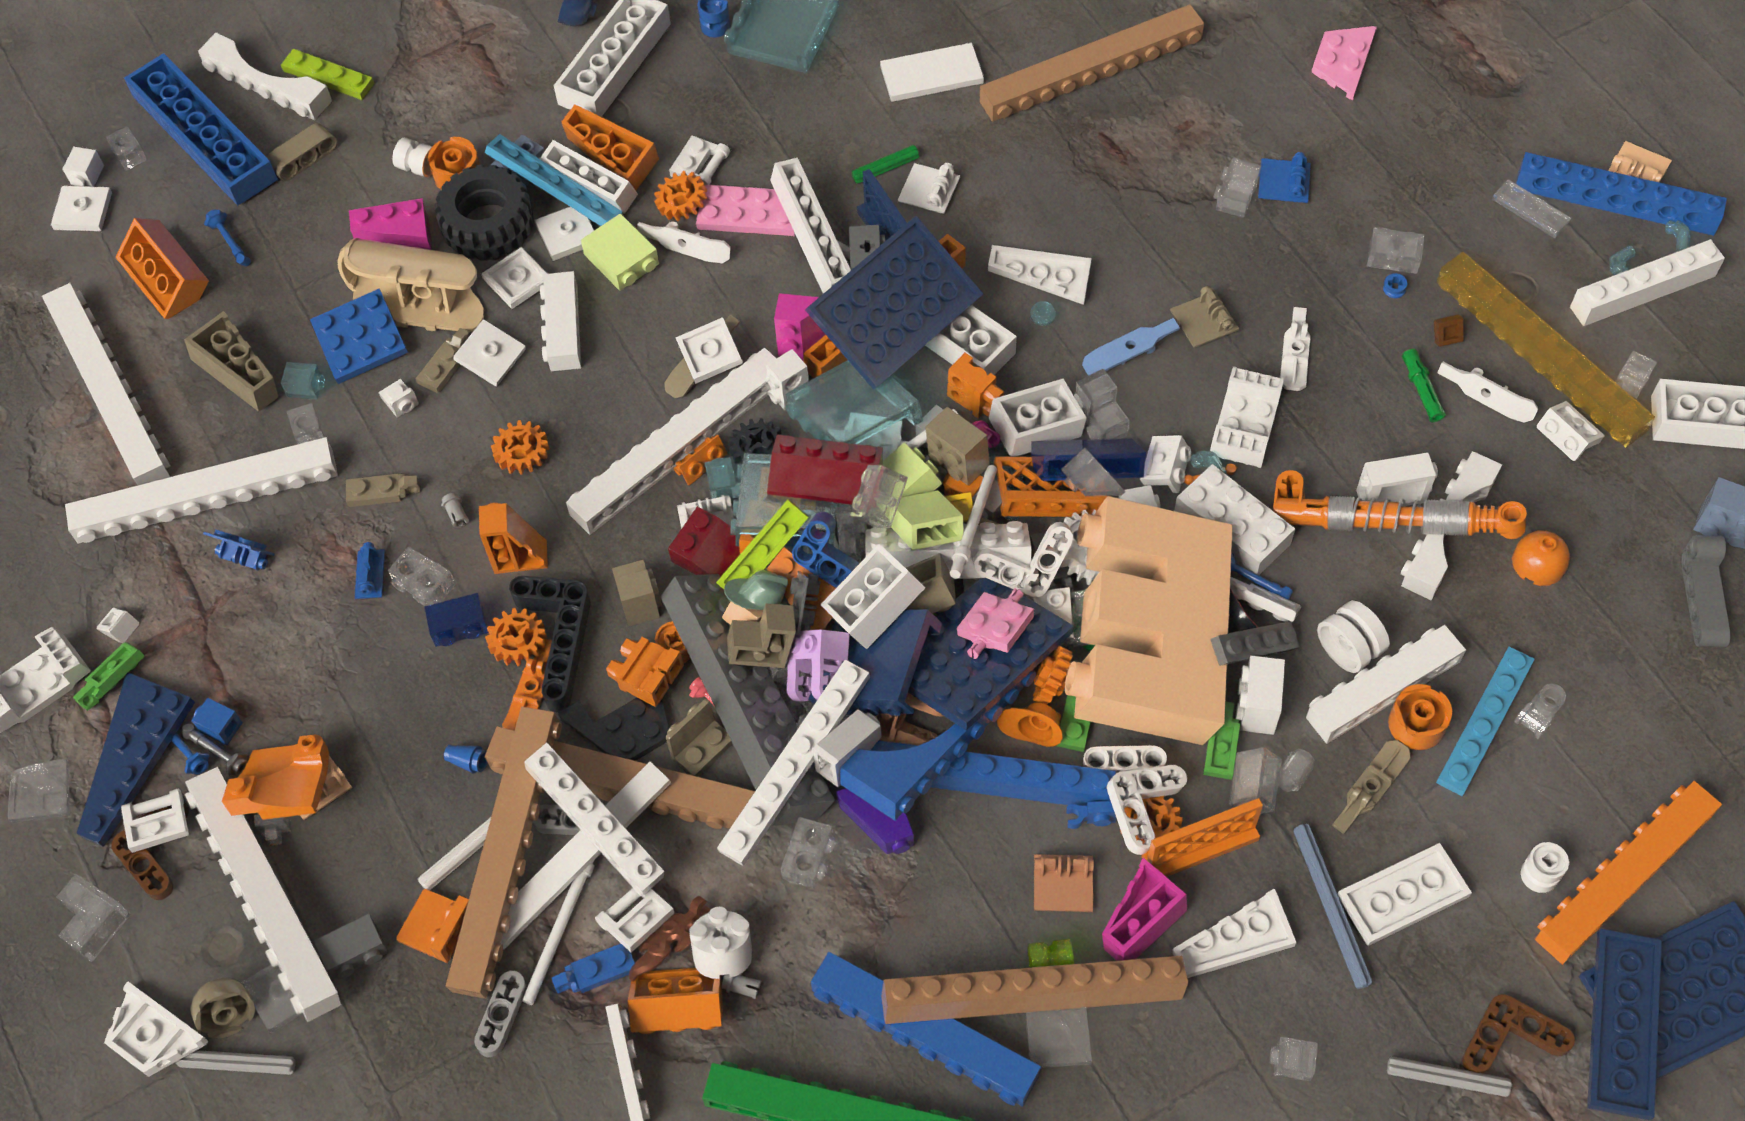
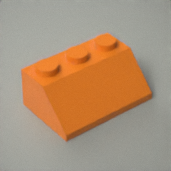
(674, 1001)

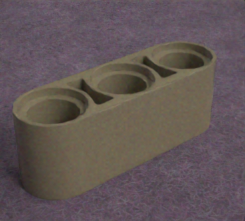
(302, 151)

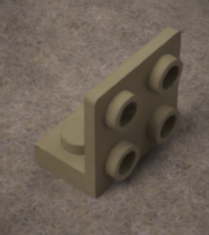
(697, 740)

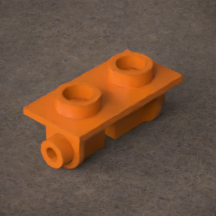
(693, 465)

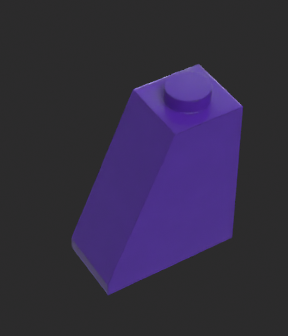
(887, 833)

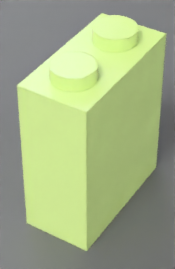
(620, 252)
(910, 463)
(927, 520)

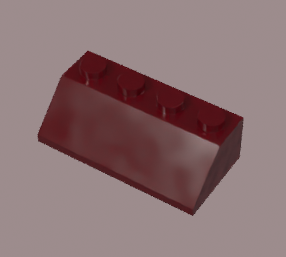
(819, 468)

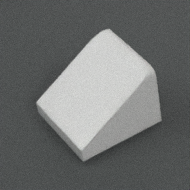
(118, 625)

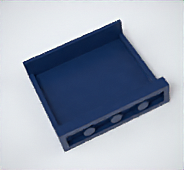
(890, 663)

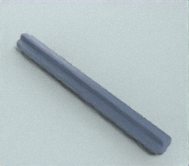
(1332, 906)

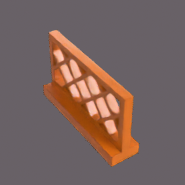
(1038, 503)
(1205, 839)

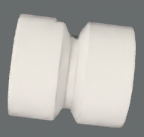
(412, 155)
(1544, 867)

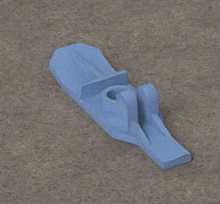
(1117, 352)

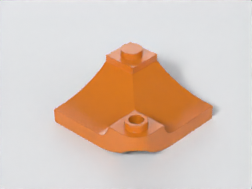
(280, 780)

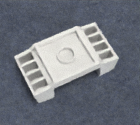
(1247, 417)
(39, 678)

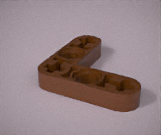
(131, 859)
(1514, 1023)

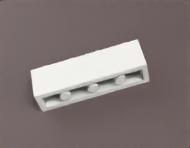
(590, 175)
(561, 321)

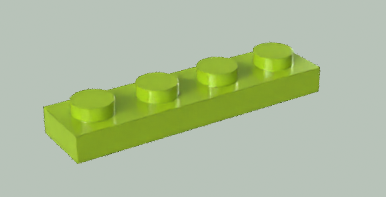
(328, 73)
(766, 543)

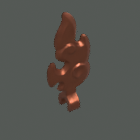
(659, 942)

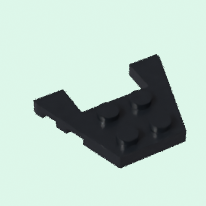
(625, 732)

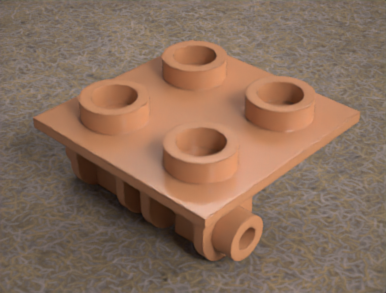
(1063, 883)

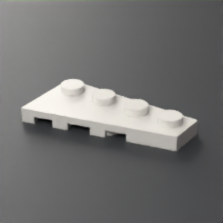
(1047, 271)

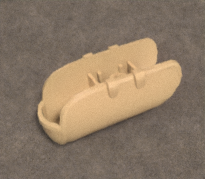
(417, 283)

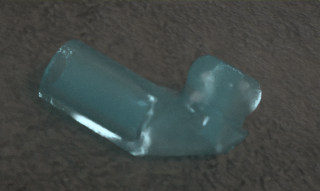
(1679, 231)
(1619, 259)
(1206, 459)

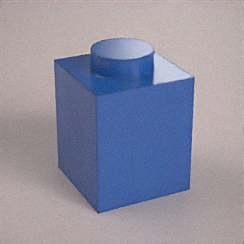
(216, 721)

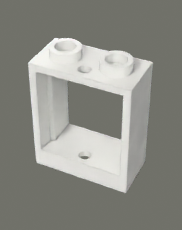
(1398, 478)

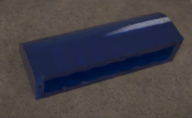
(1117, 456)

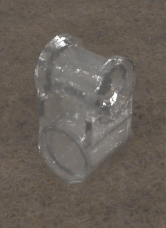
(1539, 713)

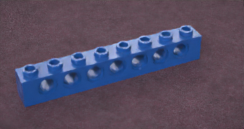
(1620, 193)

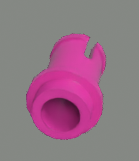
(992, 437)

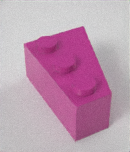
(393, 223)
(1143, 914)

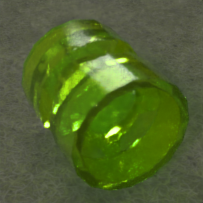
(1056, 954)

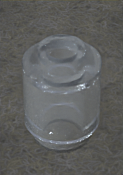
(1295, 770)

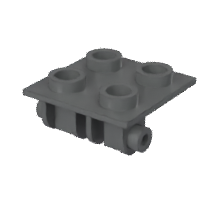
(800, 587)

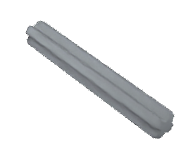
(238, 1062)
(1449, 1076)

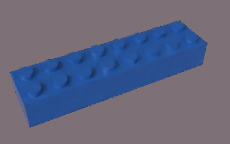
(201, 129)

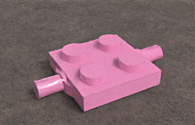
(995, 622)

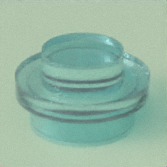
(1042, 313)

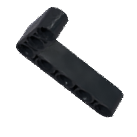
(563, 633)

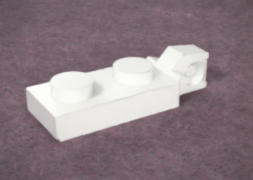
(1263, 599)

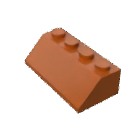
(161, 267)

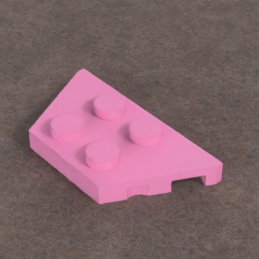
(1343, 57)

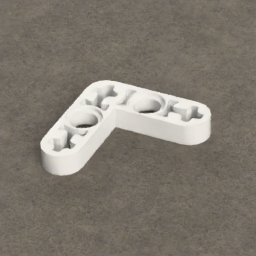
(1027, 572)
(1133, 798)

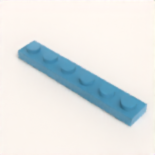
(551, 180)
(1485, 721)

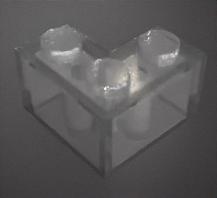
(1097, 399)
(95, 919)

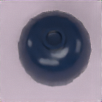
(576, 12)

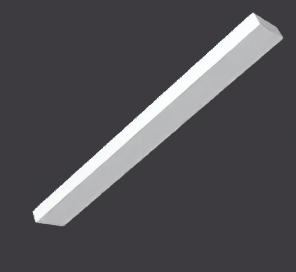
(581, 851)

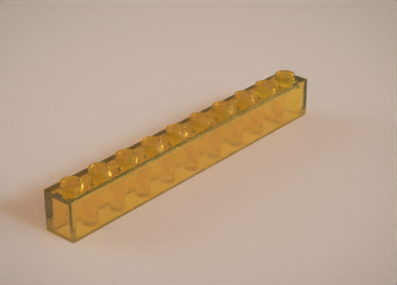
(1545, 350)

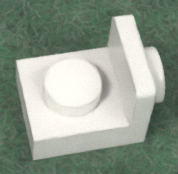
(399, 398)

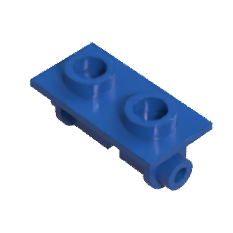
(369, 572)

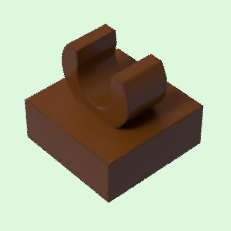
(1448, 330)

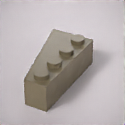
(229, 359)

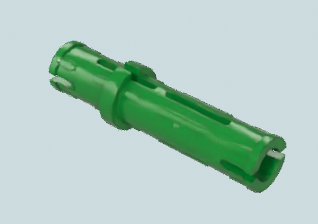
(1420, 377)

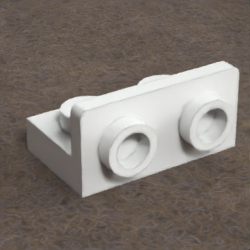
(1569, 430)
(1166, 462)

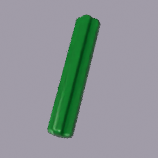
(887, 163)

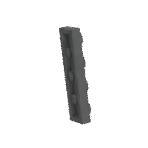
(1254, 642)

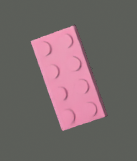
(743, 211)

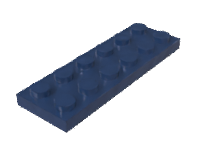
(1625, 1025)

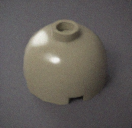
(221, 1007)

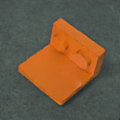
(434, 925)

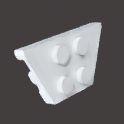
(149, 1033)

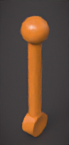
(1230, 468)

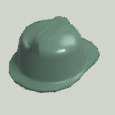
(757, 590)

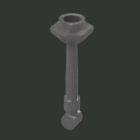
(235, 763)

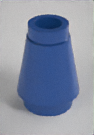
(466, 757)

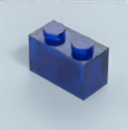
(456, 620)

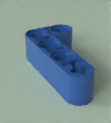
(823, 551)

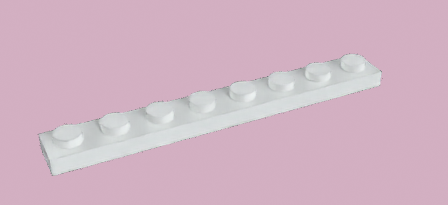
(793, 763)

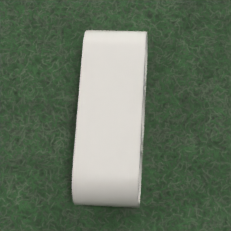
(1135, 755)

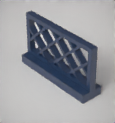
(878, 207)

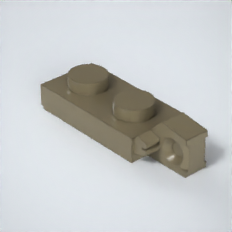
(442, 364)
(380, 489)

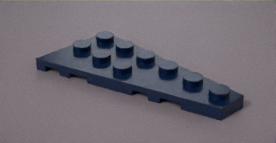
(136, 739)

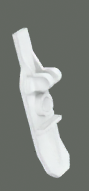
(695, 246)
(1295, 362)
(1499, 399)

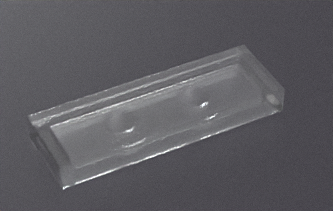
(1531, 208)

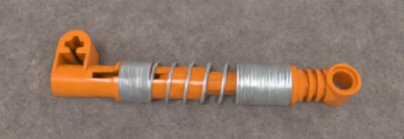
(1434, 518)

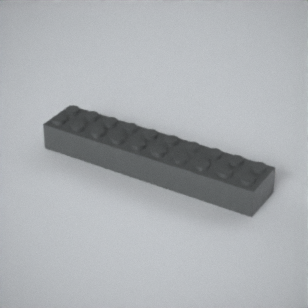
(741, 693)

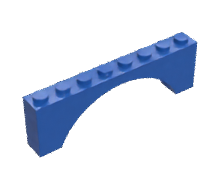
(898, 777)

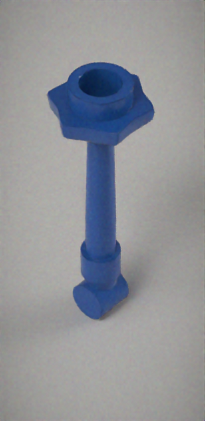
(216, 219)
(1275, 588)
(197, 762)

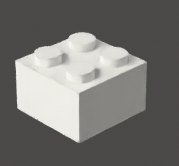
(1260, 695)

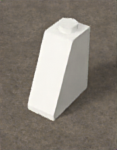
(854, 733)

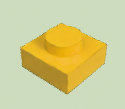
(962, 503)

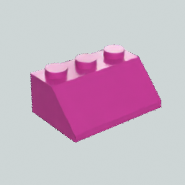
(794, 325)

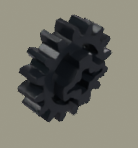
(753, 438)

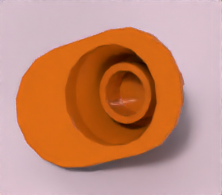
(1034, 724)

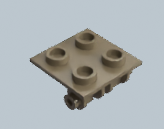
(1204, 318)

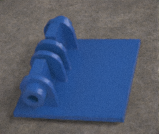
(1285, 179)
(241, 550)

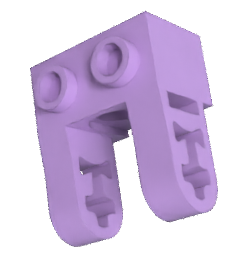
(814, 654)

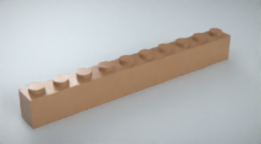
(1091, 62)
(607, 775)
(501, 859)
(1033, 989)

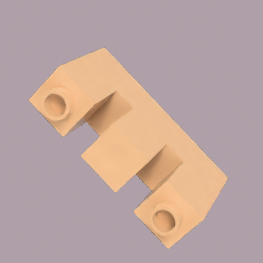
(1152, 621)

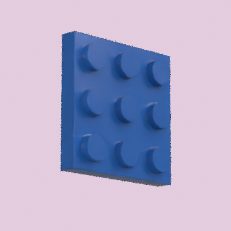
(358, 336)

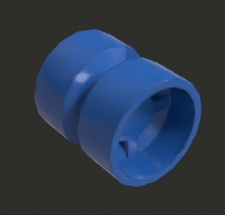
(714, 17)

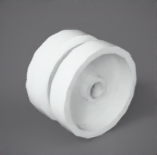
(1353, 636)

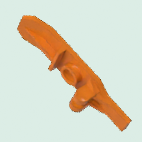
(532, 674)

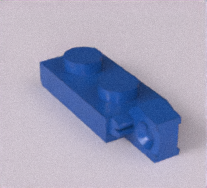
(595, 970)

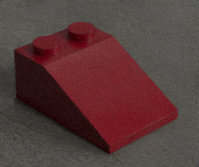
(704, 545)

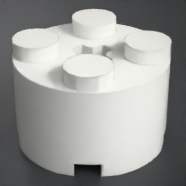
(721, 943)

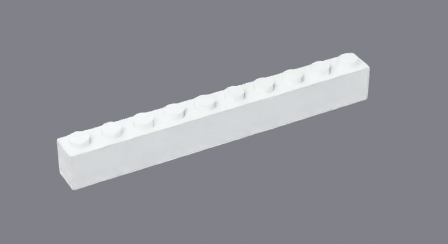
(105, 386)
(680, 436)
(200, 490)
(263, 898)

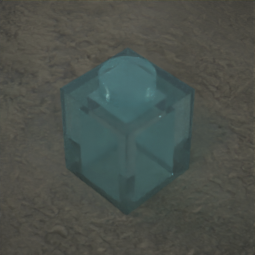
(302, 380)
(721, 477)

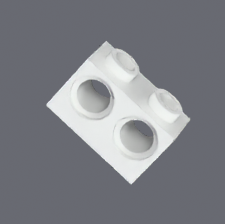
(785, 375)

